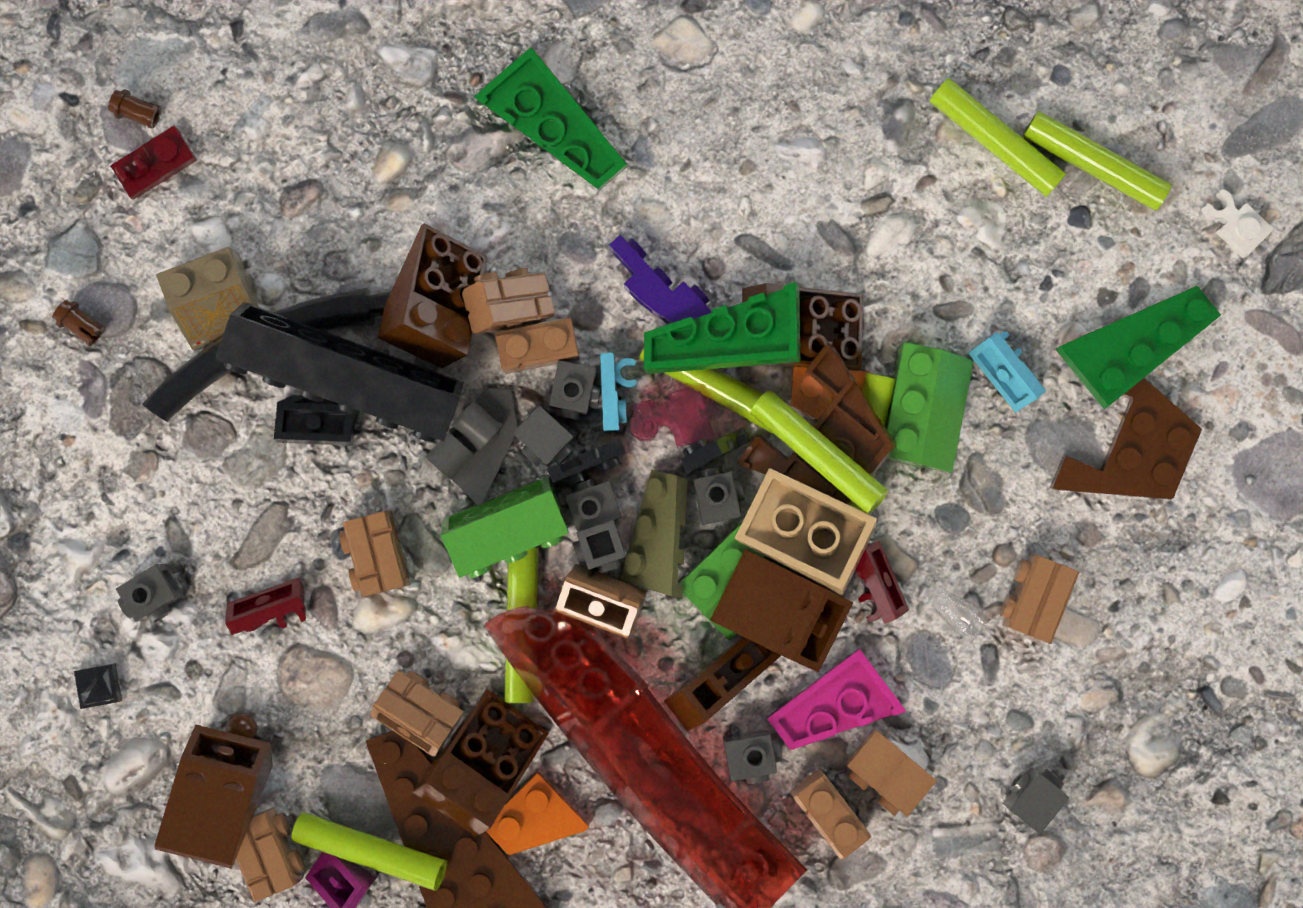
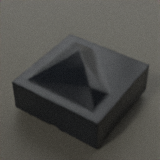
(97, 686)

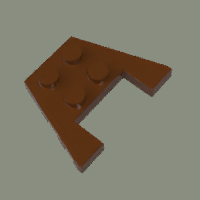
(846, 422)
(1145, 452)

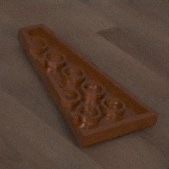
(476, 866)

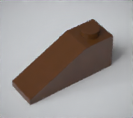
(719, 682)

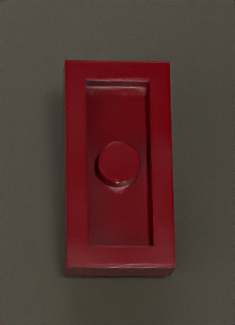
(153, 162)
(883, 586)
(257, 608)

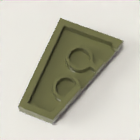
(654, 545)

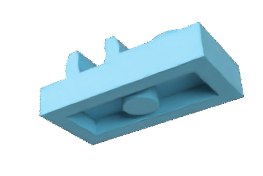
(1007, 371)
(613, 409)

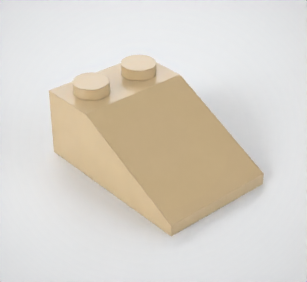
(806, 531)

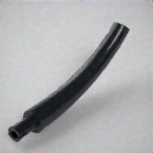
(325, 313)

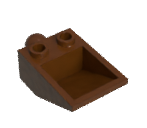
(215, 792)

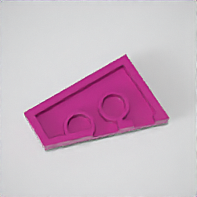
(837, 701)

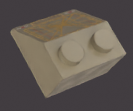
(205, 294)

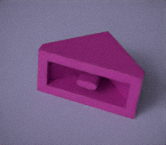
(339, 881)

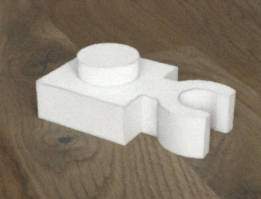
(1241, 228)

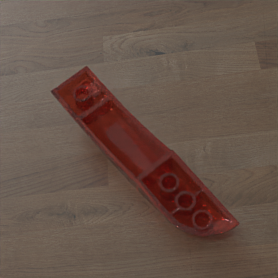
(645, 758)

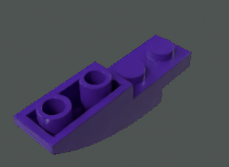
(652, 288)

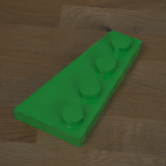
(545, 112)
(734, 336)
(1132, 347)

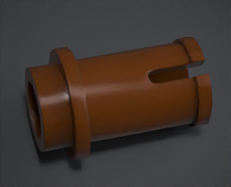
(133, 108)
(78, 322)

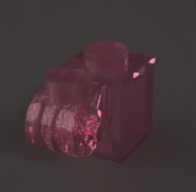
(682, 415)

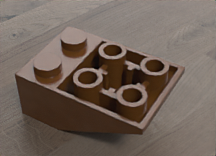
(427, 302)
(824, 319)
(781, 611)
(481, 764)

